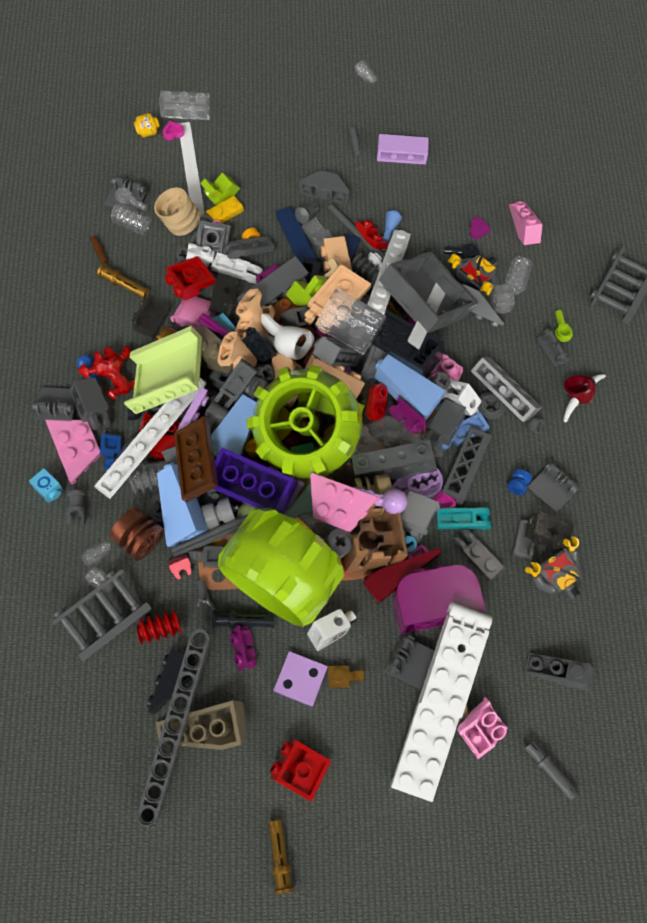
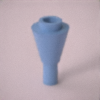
(392, 220)

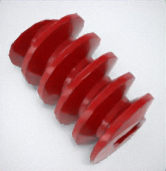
(158, 627)

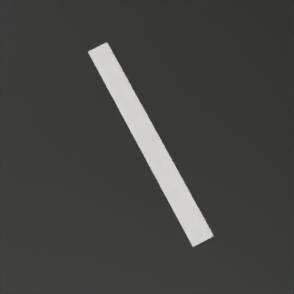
(191, 167)
(418, 332)

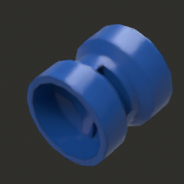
(519, 482)

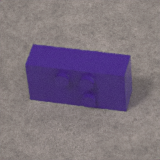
(252, 482)

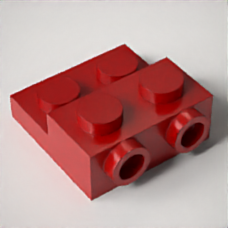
(188, 277)
(299, 769)

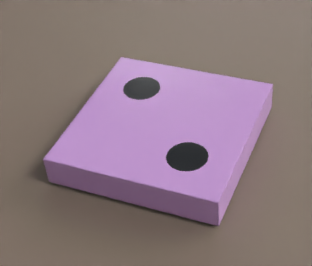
(300, 679)

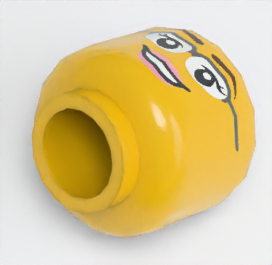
(146, 125)

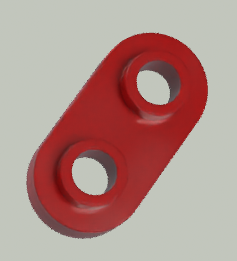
(376, 402)

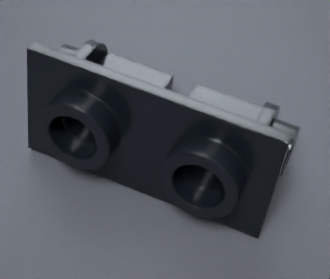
(258, 345)

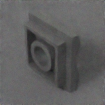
(220, 230)

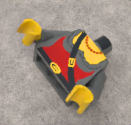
(475, 272)
(558, 572)

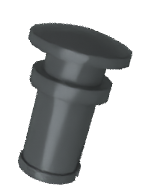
(304, 214)

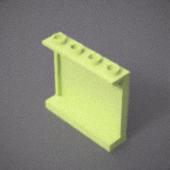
(166, 369)

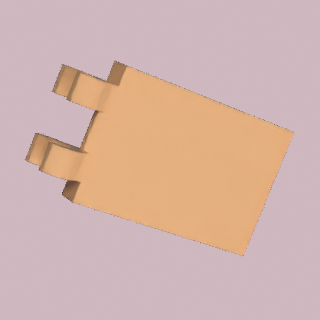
(343, 279)

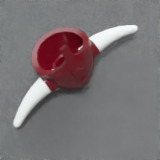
(581, 391)

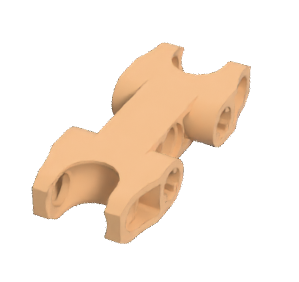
(250, 316)

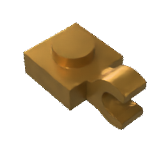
(340, 676)

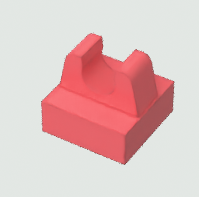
(178, 564)

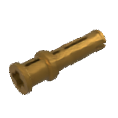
(115, 278)
(281, 869)

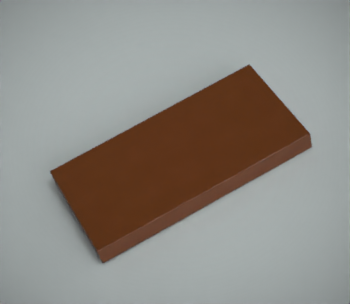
(195, 459)

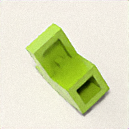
(221, 189)
(302, 292)

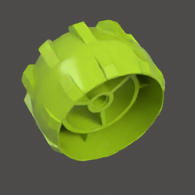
(265, 427)
(281, 566)

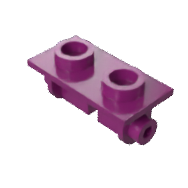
(414, 421)
(240, 638)

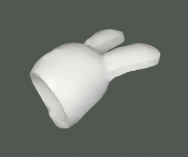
(286, 338)

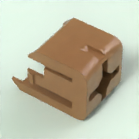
(382, 528)

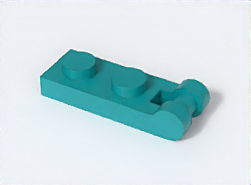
(463, 518)

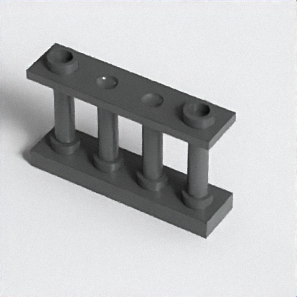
(636, 298)
(396, 461)
(104, 635)

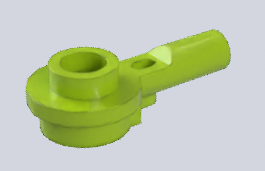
(564, 331)

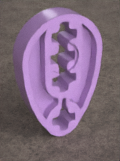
(429, 491)

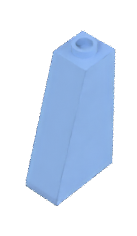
(408, 385)
(233, 430)
(180, 518)

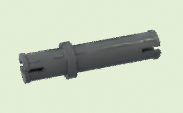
(544, 762)

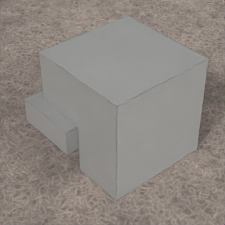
(418, 515)

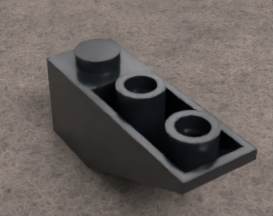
(166, 682)

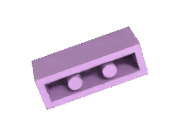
(402, 149)

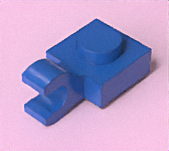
(109, 447)

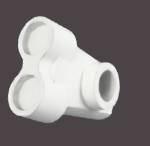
(204, 253)

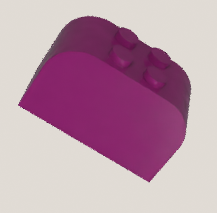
(426, 595)

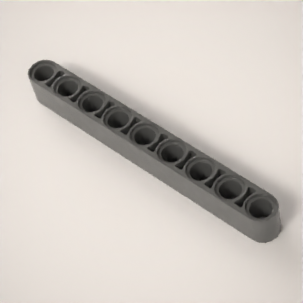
(167, 733)

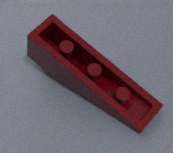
(386, 580)

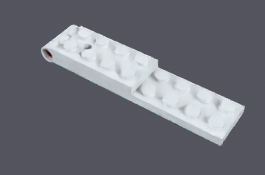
(441, 701)

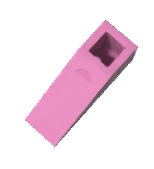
(526, 223)

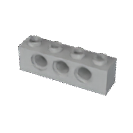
(506, 389)

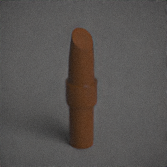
(98, 249)

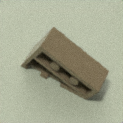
(210, 350)

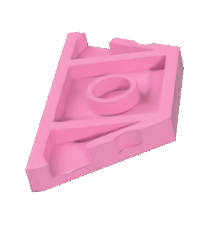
(74, 445)
(339, 503)

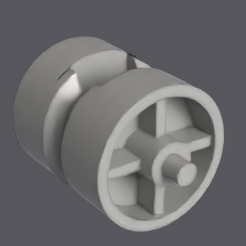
(222, 512)

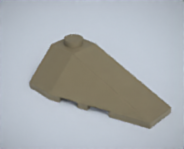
(212, 727)

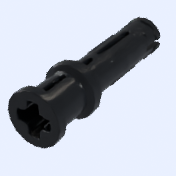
(233, 619)

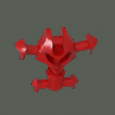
(110, 366)

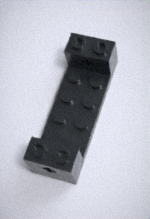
(394, 340)

